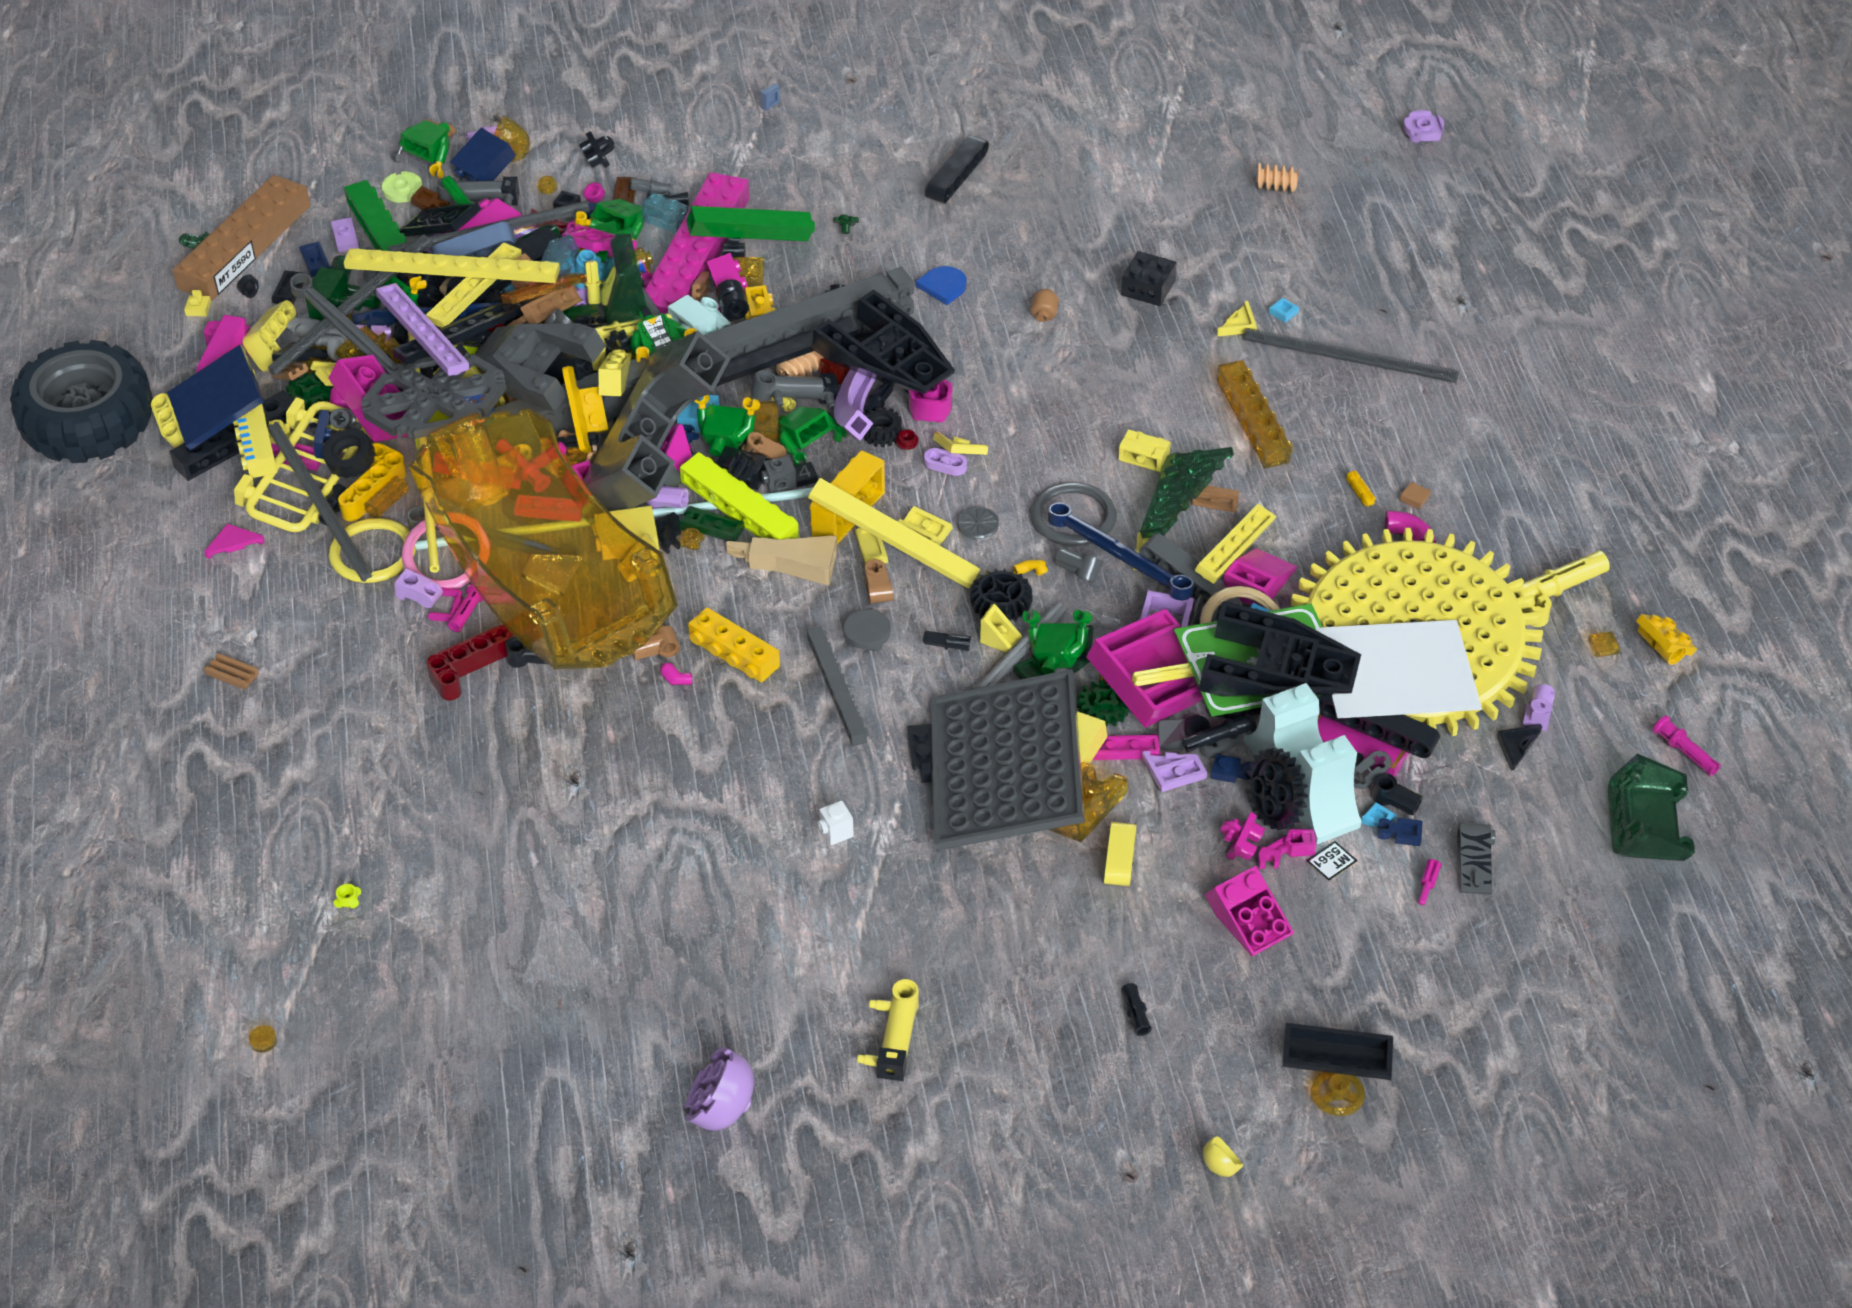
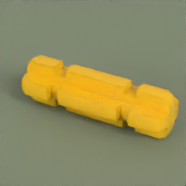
(1360, 488)

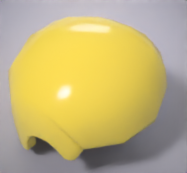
(1220, 1158)

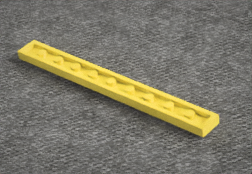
(452, 265)

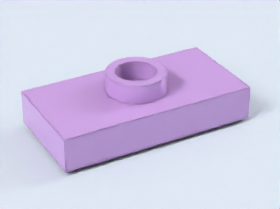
(344, 234)

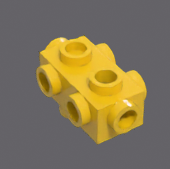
(759, 303)

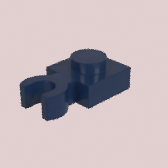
(1404, 831)

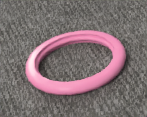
(408, 561)

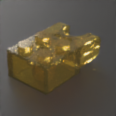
(1098, 799)

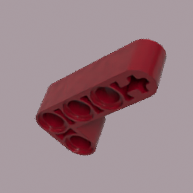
(466, 657)

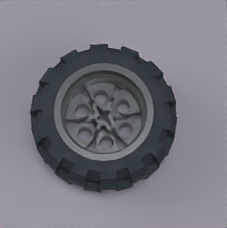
(81, 401)

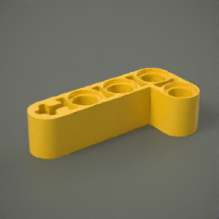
(385, 466)

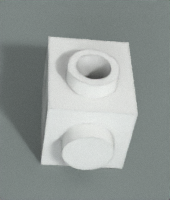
(835, 823)

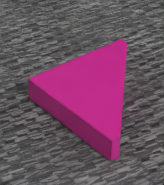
(232, 539)

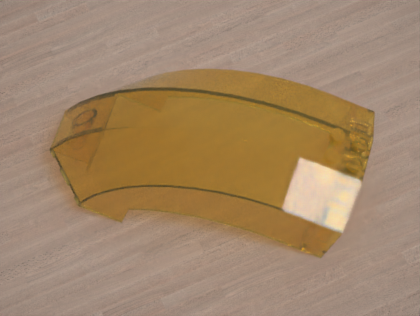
(509, 483)

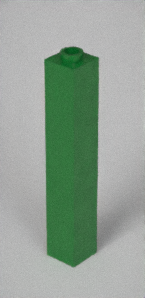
(750, 223)

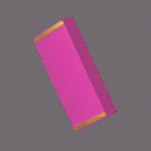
(1362, 743)

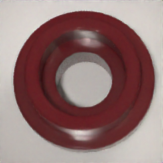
(907, 440)

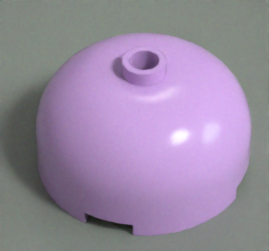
(727, 1091)

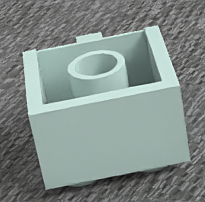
(693, 315)

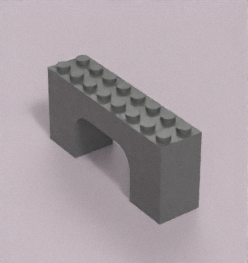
(630, 462)

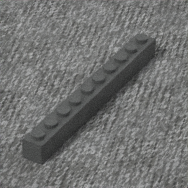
(837, 687)

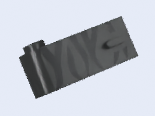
(1475, 857)

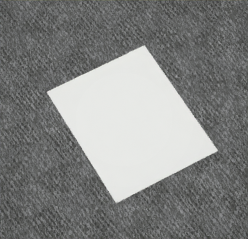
(1406, 669)

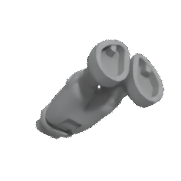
(331, 340)

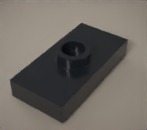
(283, 289)

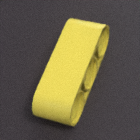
(167, 420)
(1120, 854)

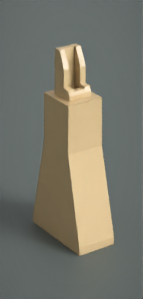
(801, 557)

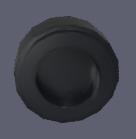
(248, 286)

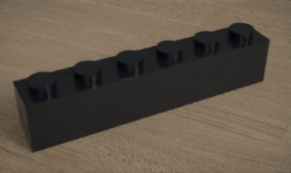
(532, 246)

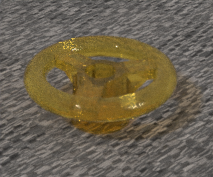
(1336, 1082)

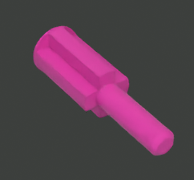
(1429, 879)

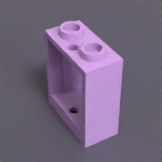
(1159, 601)

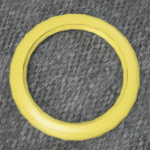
(363, 525)

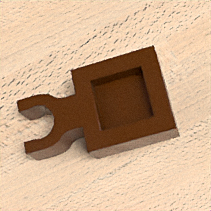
(427, 199)

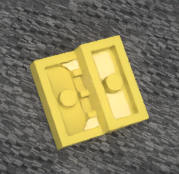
(927, 525)

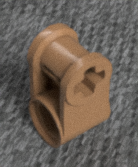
(764, 446)
(877, 582)

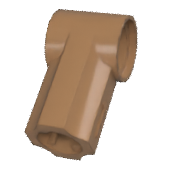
(662, 642)

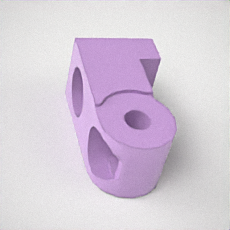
(417, 588)
(1540, 707)

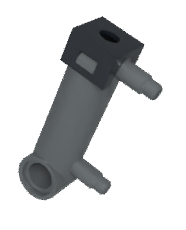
(504, 190)
(777, 386)

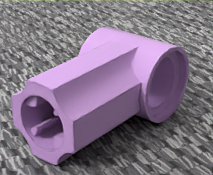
(670, 497)

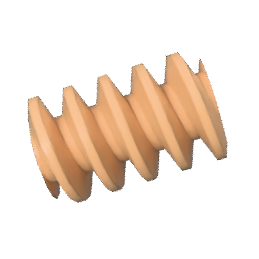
(1277, 178)
(800, 365)

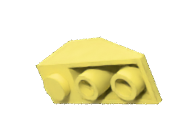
(614, 373)

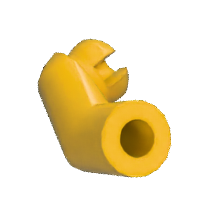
(1038, 565)

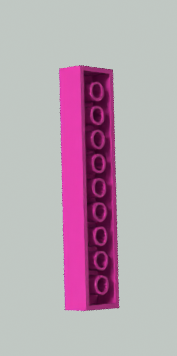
(689, 254)

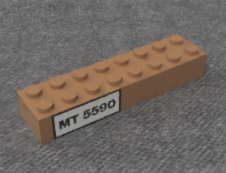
(242, 237)

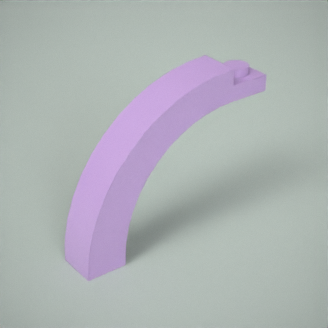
(850, 404)

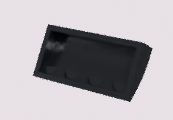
(1337, 1051)

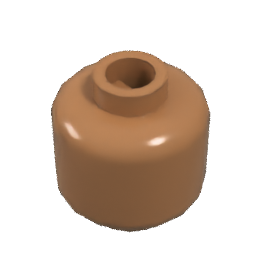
(1044, 305)

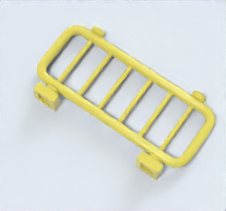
(247, 494)

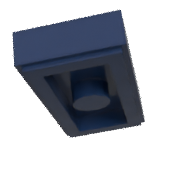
(314, 257)
(322, 433)

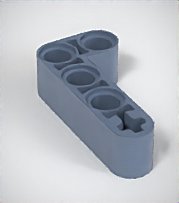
(479, 242)

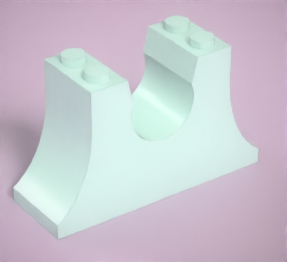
(1291, 723)

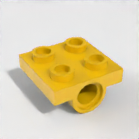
(1665, 638)

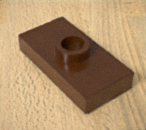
(623, 190)

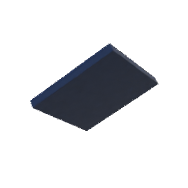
(215, 397)

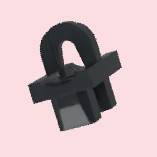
(593, 151)

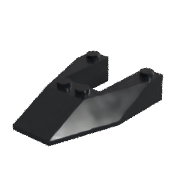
(896, 354)
(1287, 657)

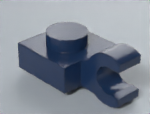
(1229, 769)

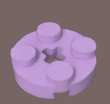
(1431, 130)

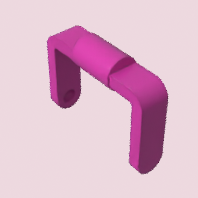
(457, 601)

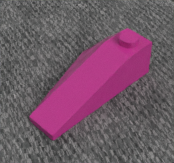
(226, 337)

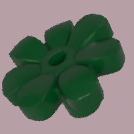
(846, 222)

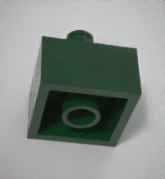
(331, 285)

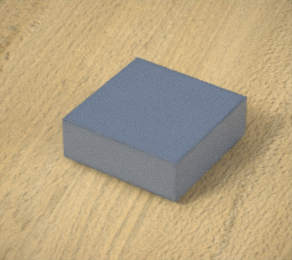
(770, 96)

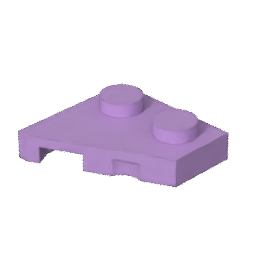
(1174, 769)

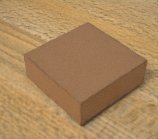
(1415, 495)

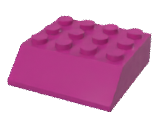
(1141, 647)

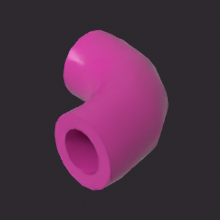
(1397, 522)

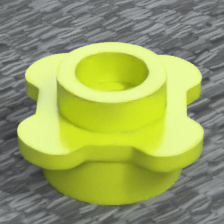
(345, 891)

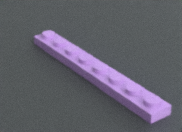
(422, 329)

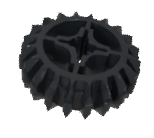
(1005, 590)

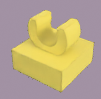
(197, 304)

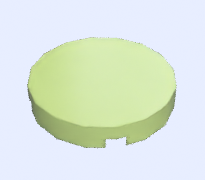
(401, 187)

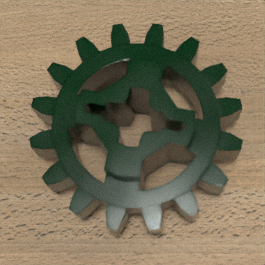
(309, 389)
(1103, 703)

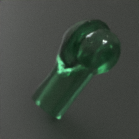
(192, 241)

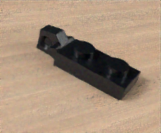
(921, 749)

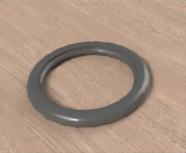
(1071, 487)

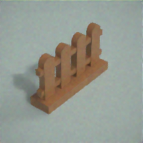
(539, 309)

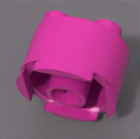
(933, 405)

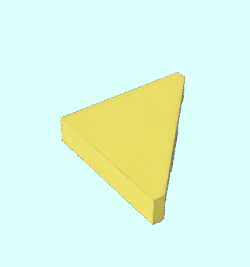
(1238, 322)
(959, 445)

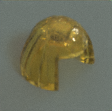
(515, 135)

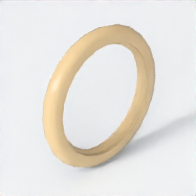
(1232, 592)

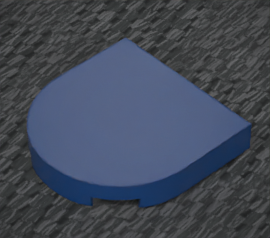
(943, 283)

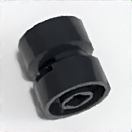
(732, 299)

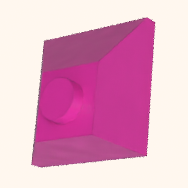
(677, 446)

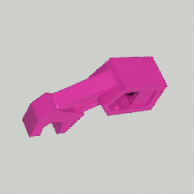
(1296, 843)

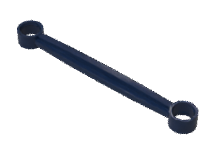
(1060, 516)

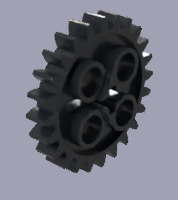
(1277, 788)

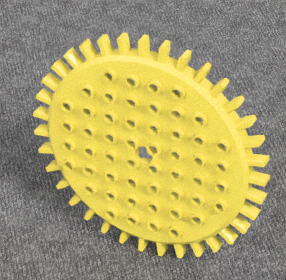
(1409, 561)

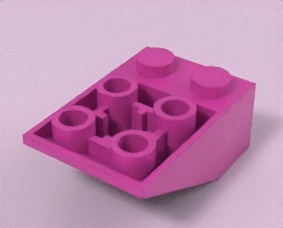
(1260, 572)
(1249, 911)

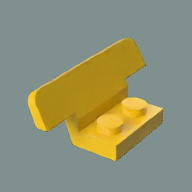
(586, 409)

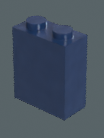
(482, 157)

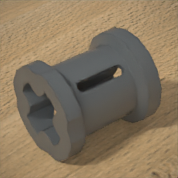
(337, 413)

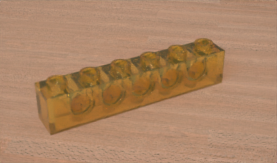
(1254, 414)

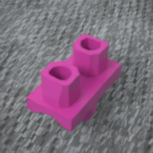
(1239, 834)

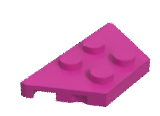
(592, 238)

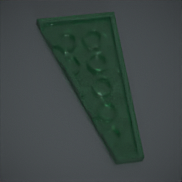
(1180, 481)

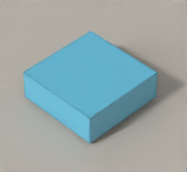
(1283, 310)

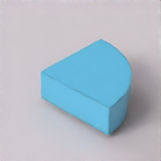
(1377, 812)

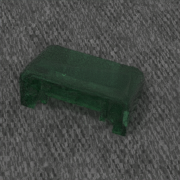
(621, 282)
(1645, 811)

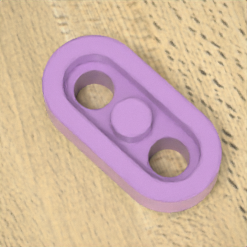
(945, 462)

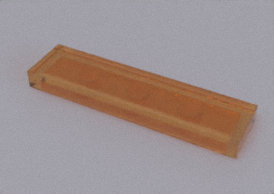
(543, 288)

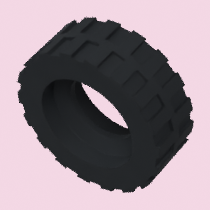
(352, 466)

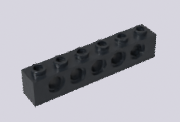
(224, 443)

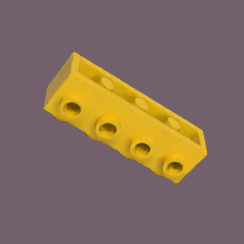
(734, 645)

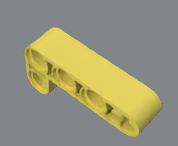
(261, 338)

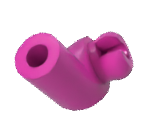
(674, 677)

